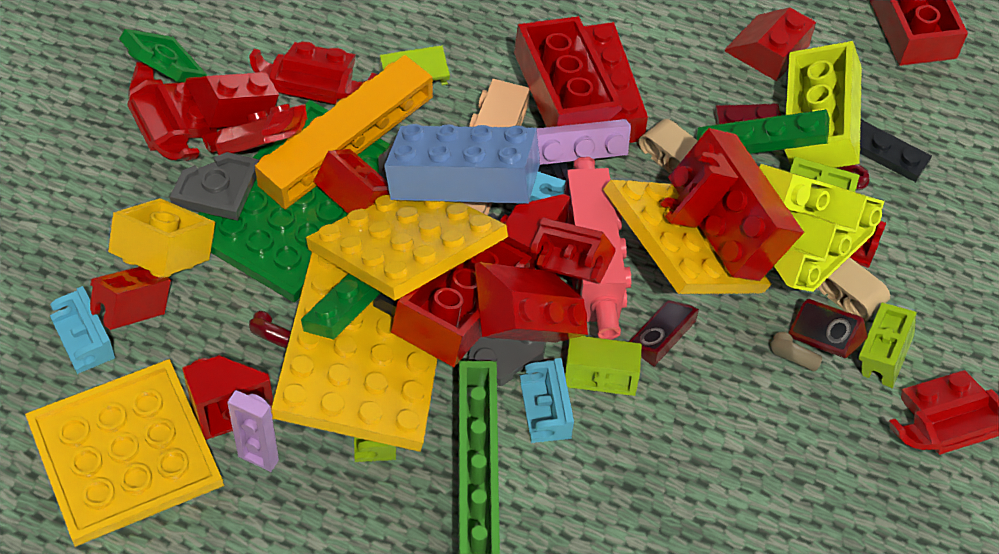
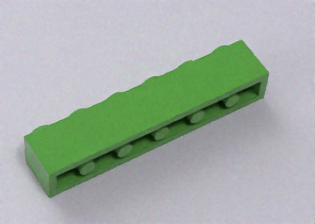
(478, 459)

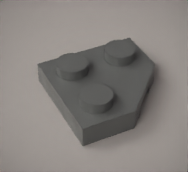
(216, 187)
(509, 353)

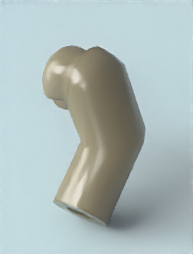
(785, 348)

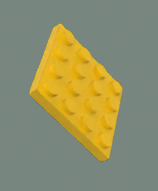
(405, 241)
(678, 250)
(123, 452)

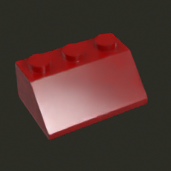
(528, 304)

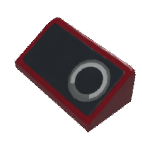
(828, 328)
(665, 330)

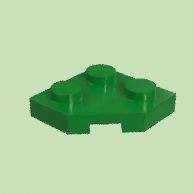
(162, 54)

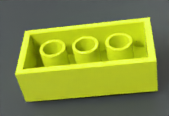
(828, 80)

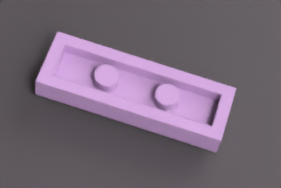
(583, 140)
(253, 429)

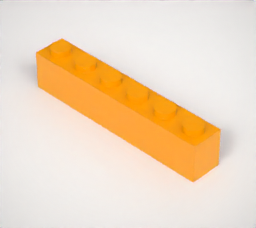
(350, 124)

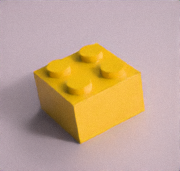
(161, 237)

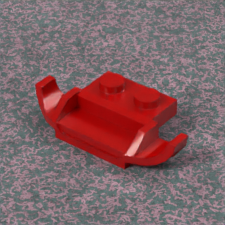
(310, 72)
(165, 114)
(259, 130)
(948, 414)

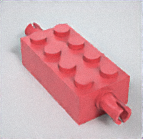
(594, 210)

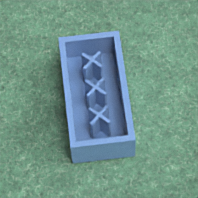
(463, 164)

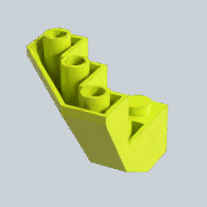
(833, 226)

